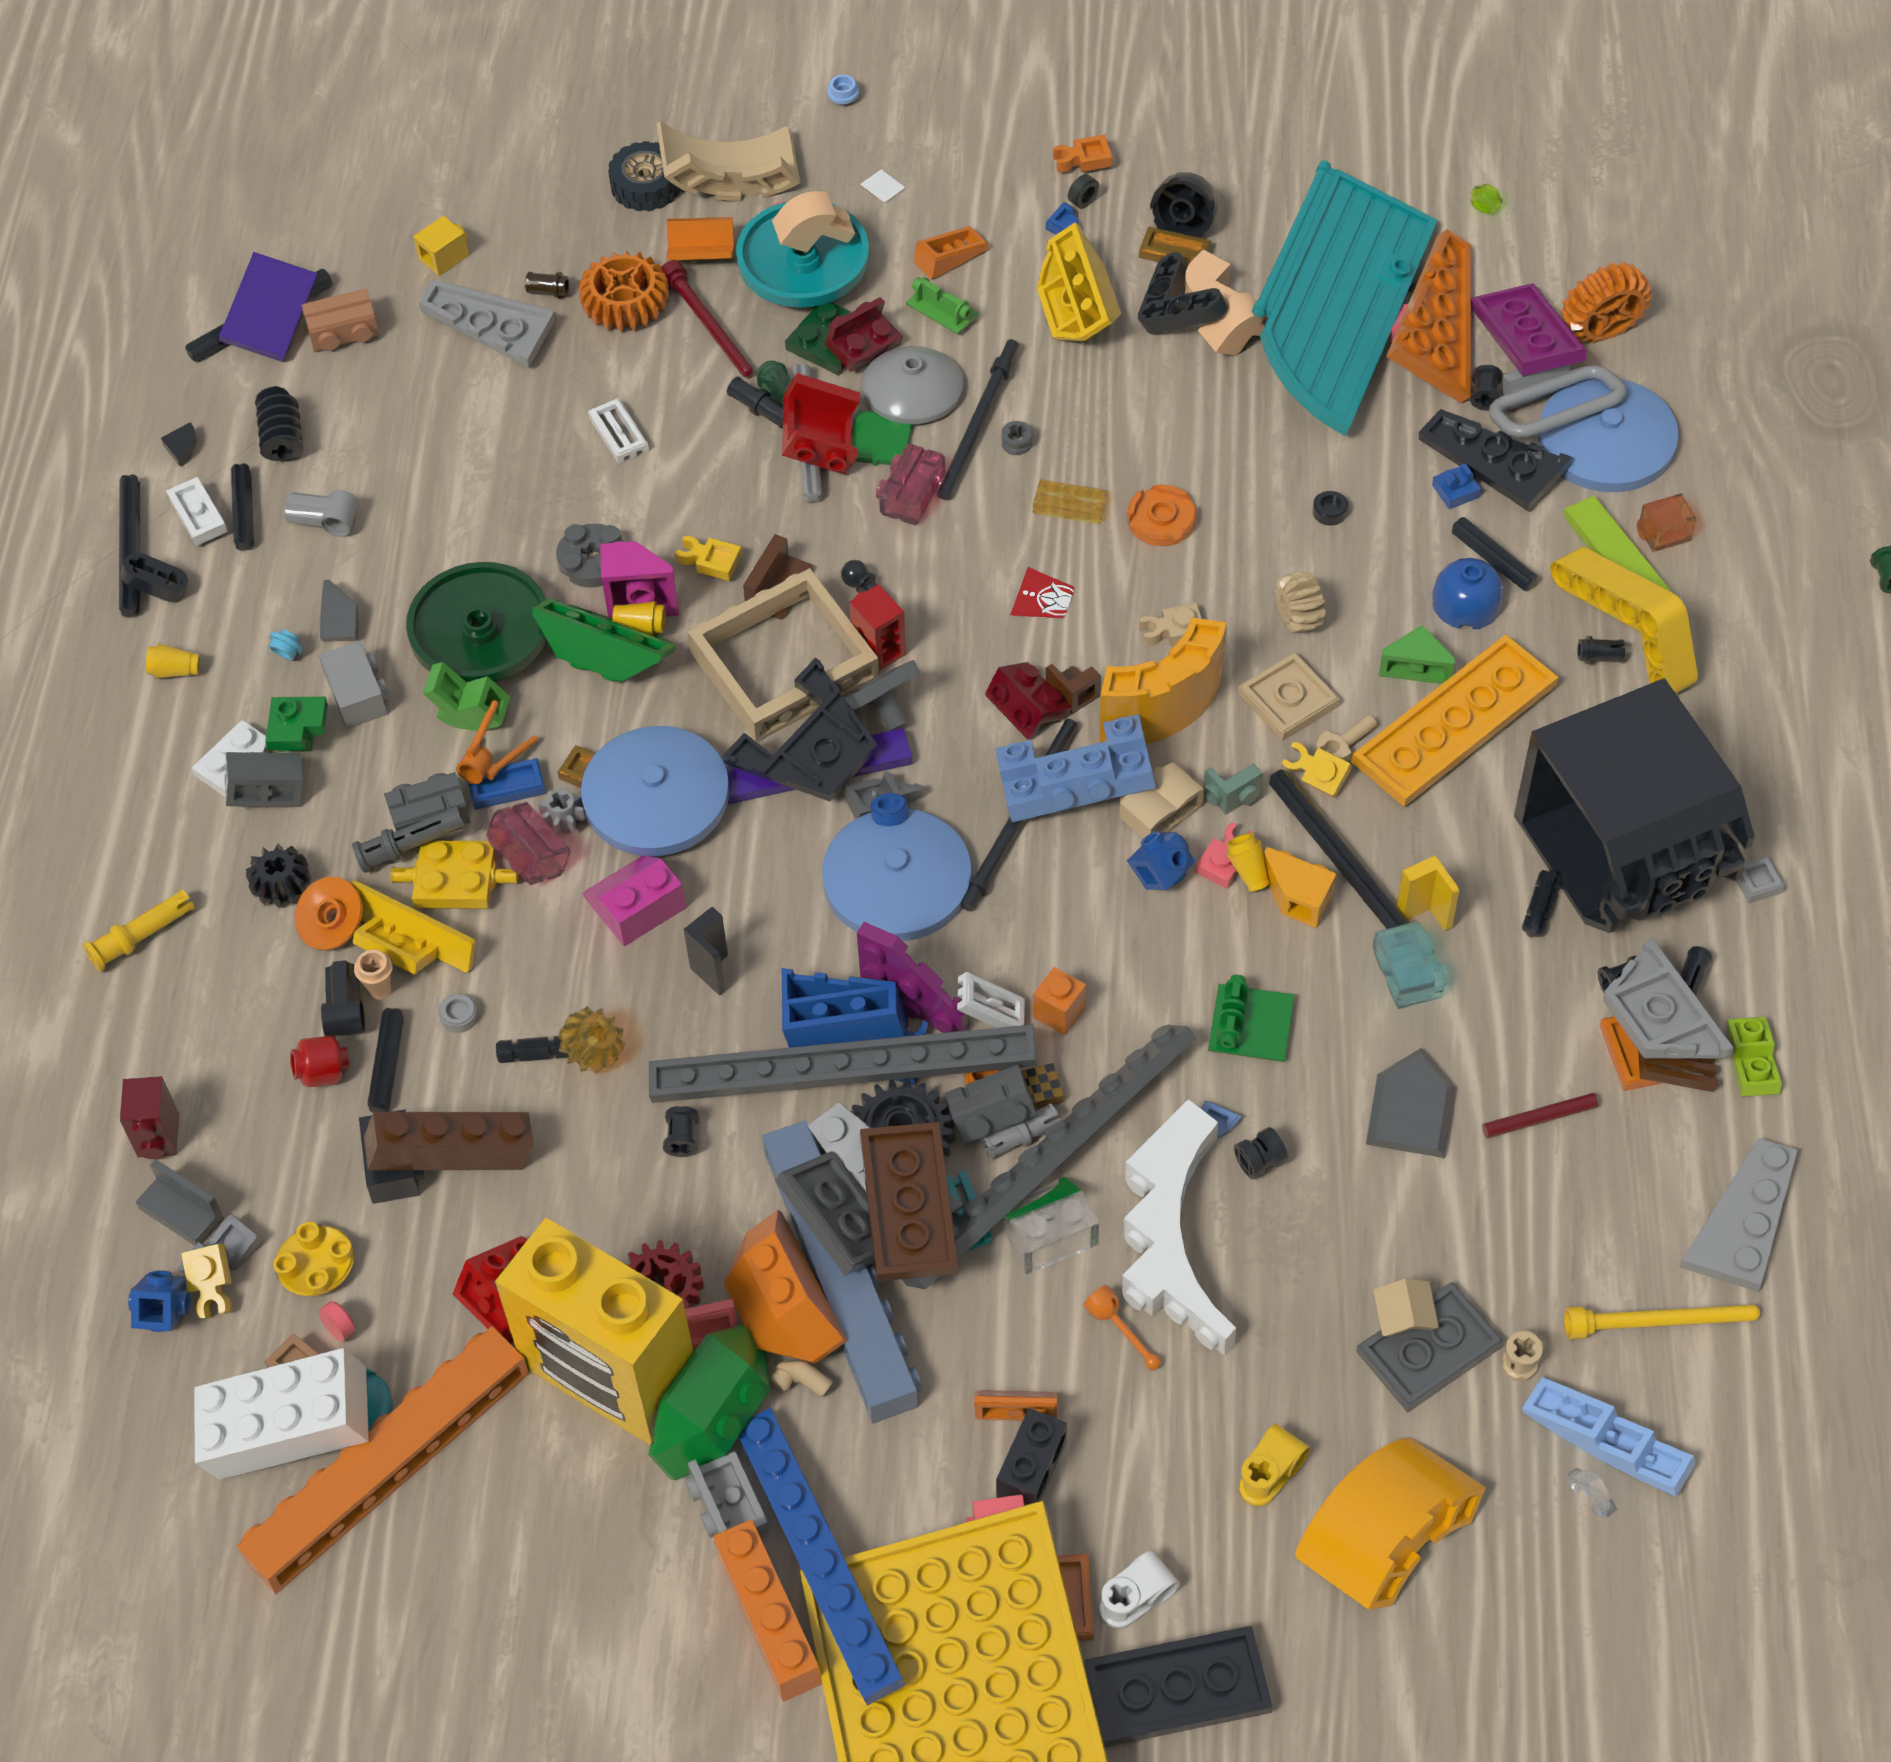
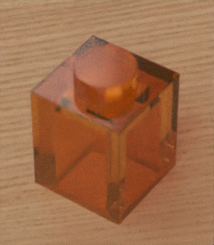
(1666, 522)

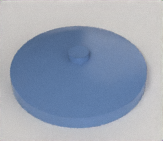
(1616, 446)
(655, 791)
(897, 875)

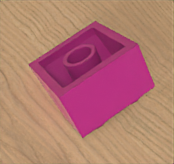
(636, 576)
(637, 898)

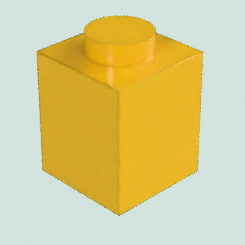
(441, 245)

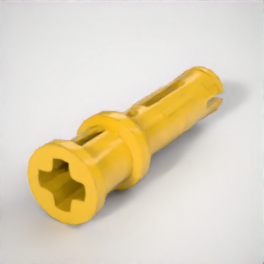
(123, 938)

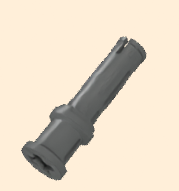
(392, 844)

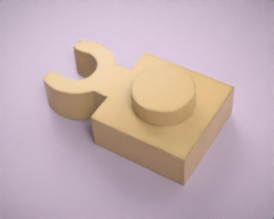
(1170, 626)

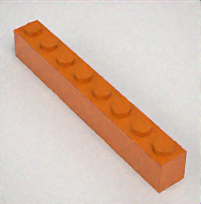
(371, 1471)

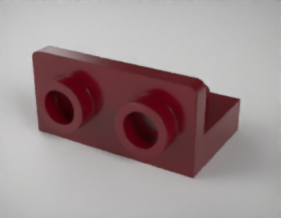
(862, 335)

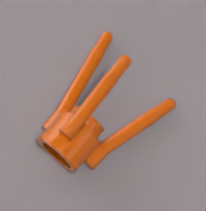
(478, 760)

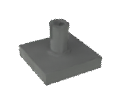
(880, 694)

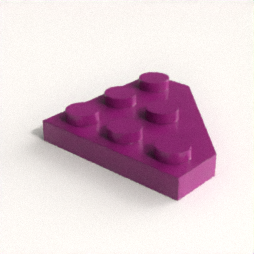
(884, 958)

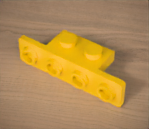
(408, 935)

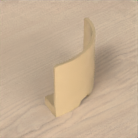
(729, 167)

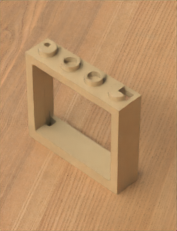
(794, 704)

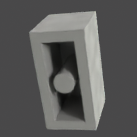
(354, 684)

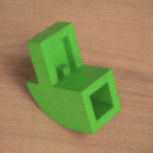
(463, 702)

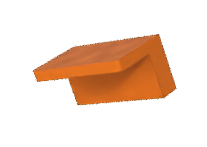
(700, 238)

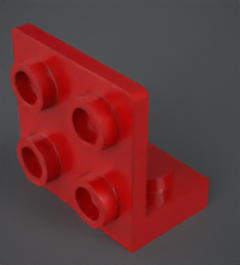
(478, 1289)

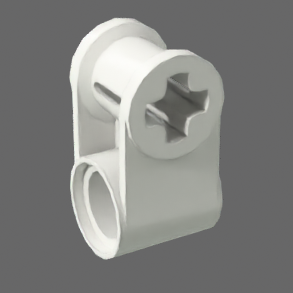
(1141, 1585)

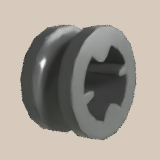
(1018, 429)

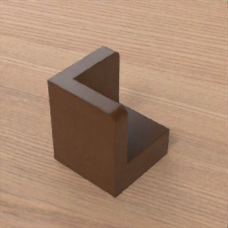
(1075, 687)

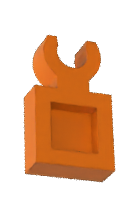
(1086, 152)

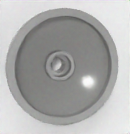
(912, 385)

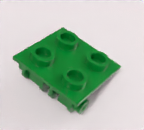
(1250, 1021)

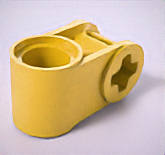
(1271, 1465)

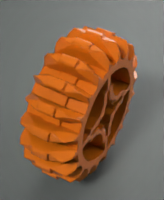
(624, 301)
(1607, 302)

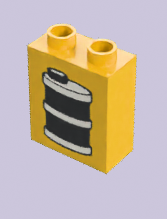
(594, 1327)

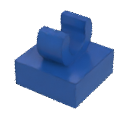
(1456, 486)

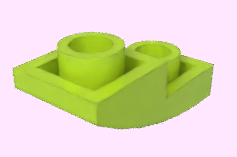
(1753, 1056)

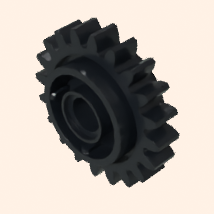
(905, 1108)

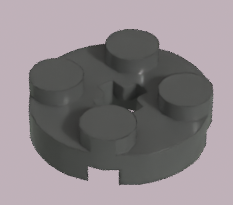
(573, 549)

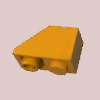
(1298, 886)

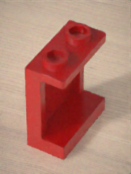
(819, 423)

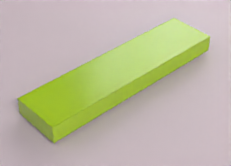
(1606, 538)

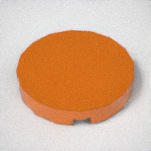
(1161, 515)

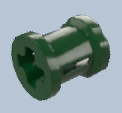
(1882, 562)

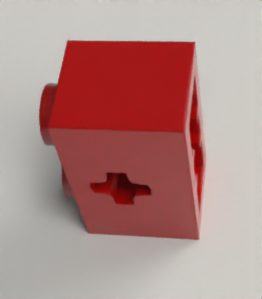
(880, 624)

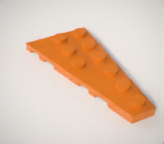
(1437, 322)

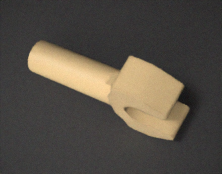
(1342, 742)

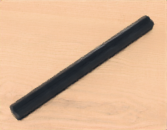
(1337, 850)

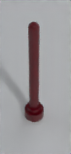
(678, 281)

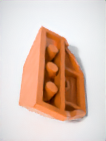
(781, 1295)

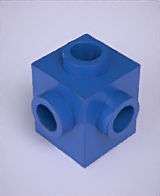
(1161, 860)
(159, 1301)

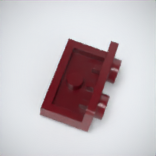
(1026, 698)

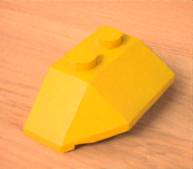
(1075, 287)

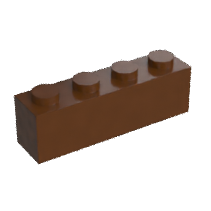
(448, 1141)

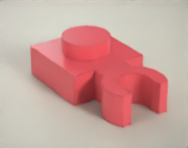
(1214, 862)

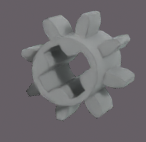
(562, 810)

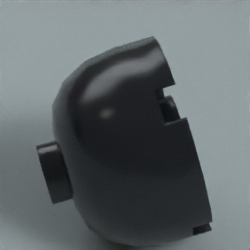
(1184, 204)

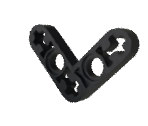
(1162, 311)

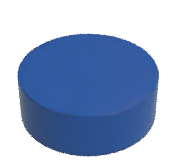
(889, 809)

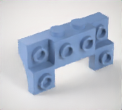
(1076, 775)

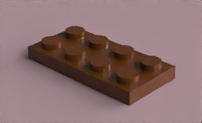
(908, 1201)

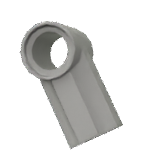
(332, 512)

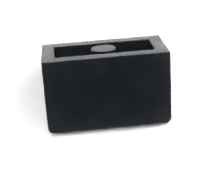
(707, 948)

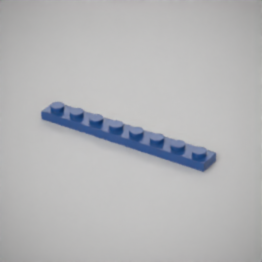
(820, 1558)

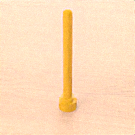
(1582, 1322)

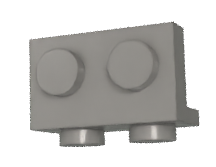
(724, 1495)

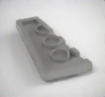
(1743, 1224)

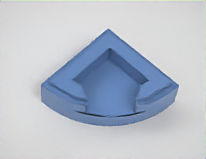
(1226, 1119)

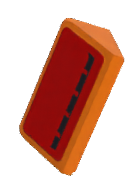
(1013, 1404)

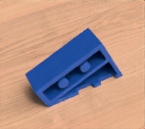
(839, 1011)

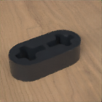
(154, 577)

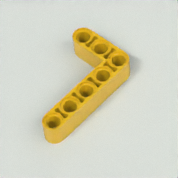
(1639, 604)

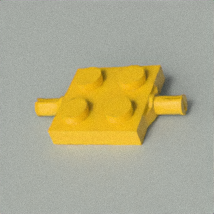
(454, 875)

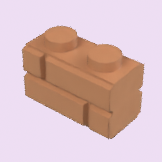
(340, 320)

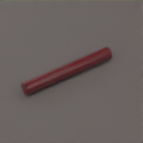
(1540, 1115)

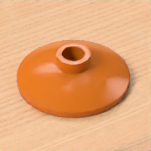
(317, 908)

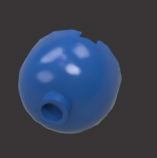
(1468, 593)

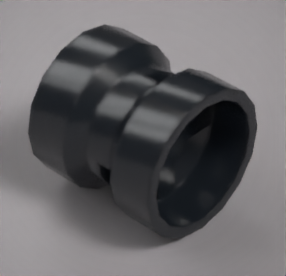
(1260, 1153)

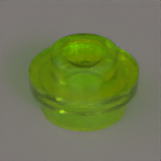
(1485, 198)

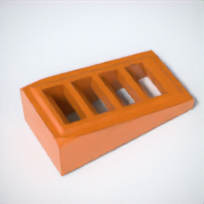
(937, 256)

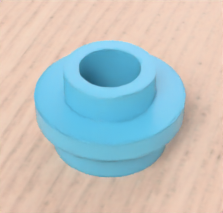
(285, 644)

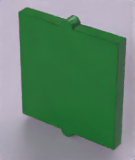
(878, 438)

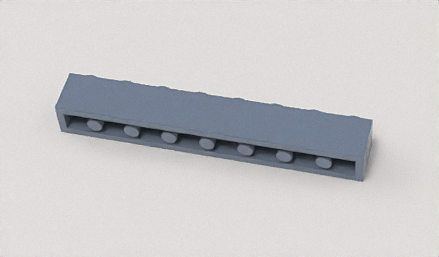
(871, 1347)

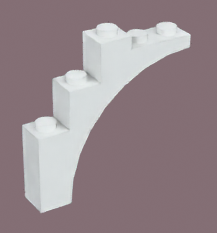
(1163, 1273)

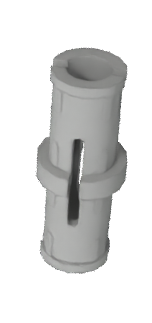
(1020, 1133)

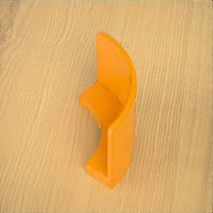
(1172, 690)
(1382, 1516)

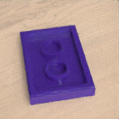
(268, 307)

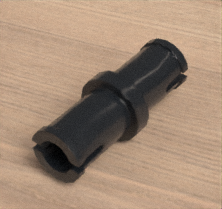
(757, 400)

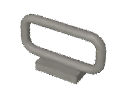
(1526, 389)

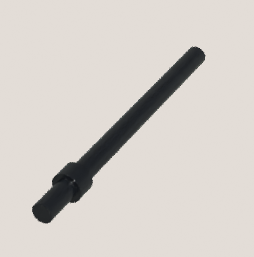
(999, 372)

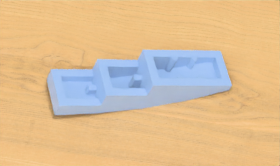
(1604, 1435)

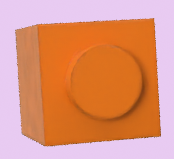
(1059, 1001)

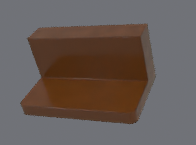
(772, 569)

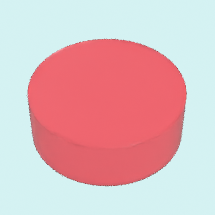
(337, 1321)

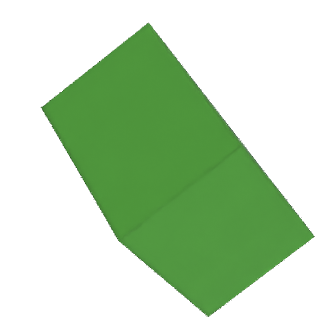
(1417, 658)

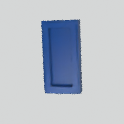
(510, 784)

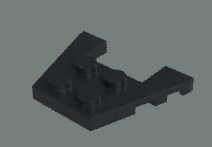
(820, 752)

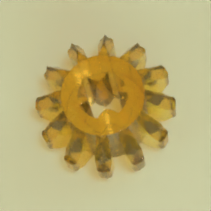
(591, 1040)

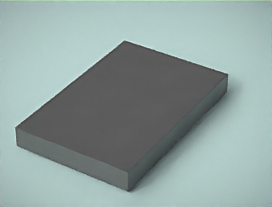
(832, 1209)
(1426, 1361)

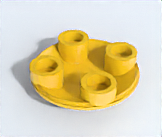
(314, 1260)

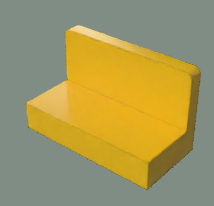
(1428, 888)

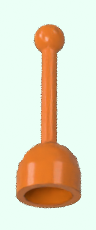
(1103, 1306)

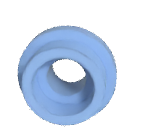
(843, 89)

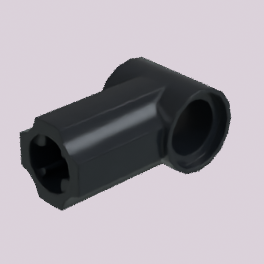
(343, 1007)

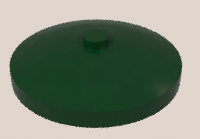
(477, 621)

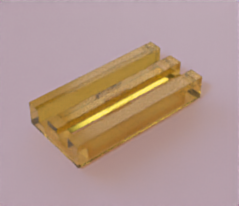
(1068, 505)

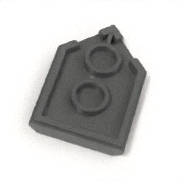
(1411, 1107)

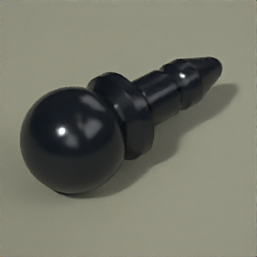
(856, 575)

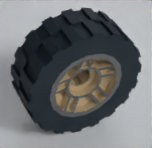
(639, 177)

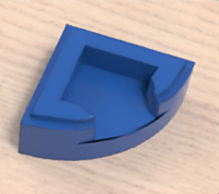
(1061, 219)

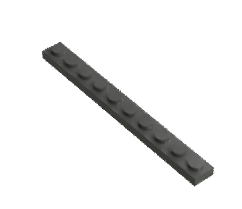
(842, 1063)
(1064, 1139)

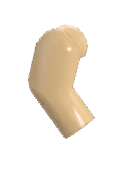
(799, 1372)

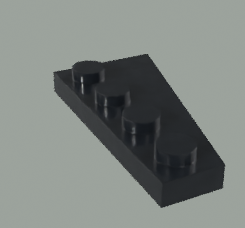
(1505, 464)

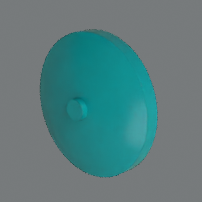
(799, 277)

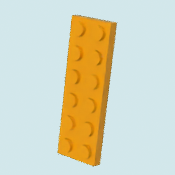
(1454, 720)

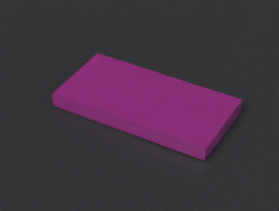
(1528, 329)

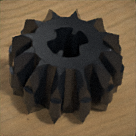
(278, 875)

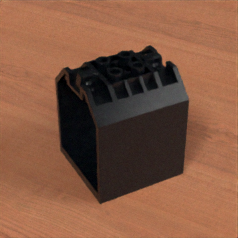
(1632, 807)

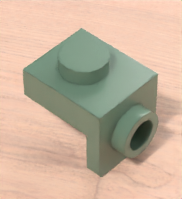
(1235, 791)

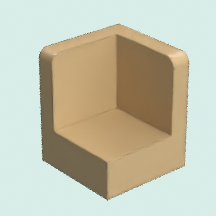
(1405, 1306)

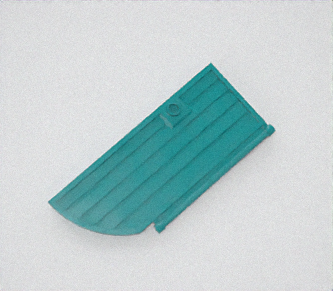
(1339, 291)

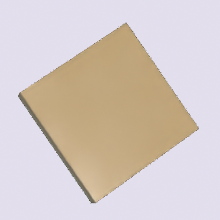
(1288, 696)

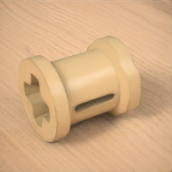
(1518, 1352)

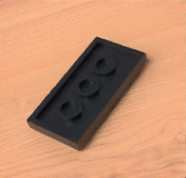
(1178, 1686)

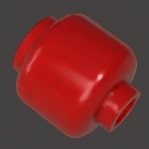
(318, 1061)

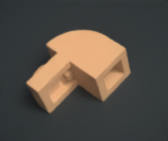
(809, 217)
(1208, 272)
(1235, 327)

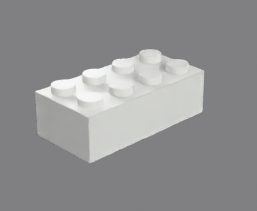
(280, 1414)

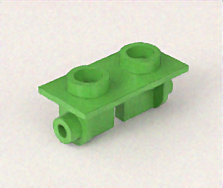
(941, 306)

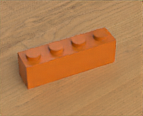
(767, 1610)

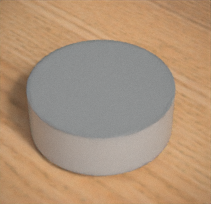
(458, 1013)

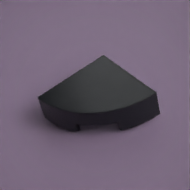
(180, 443)

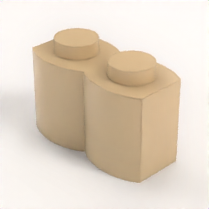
(1165, 806)

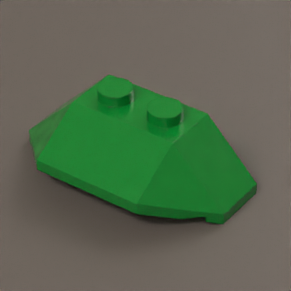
(596, 642)
(710, 1401)

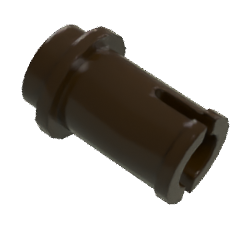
(548, 284)

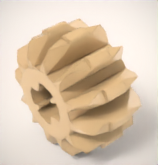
(1300, 601)

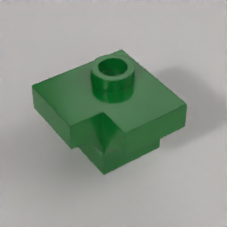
(295, 722)

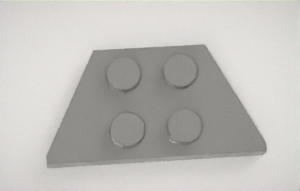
(1662, 1010)

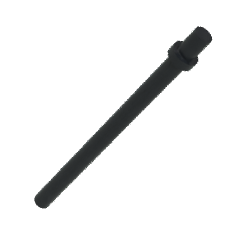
(979, 883)

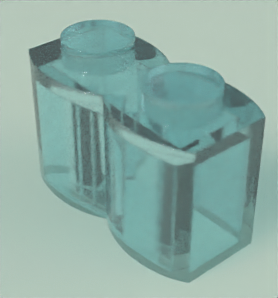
(1409, 965)

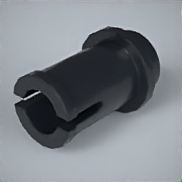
(1600, 650)

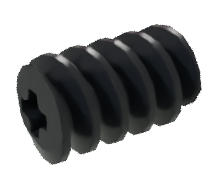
(278, 424)

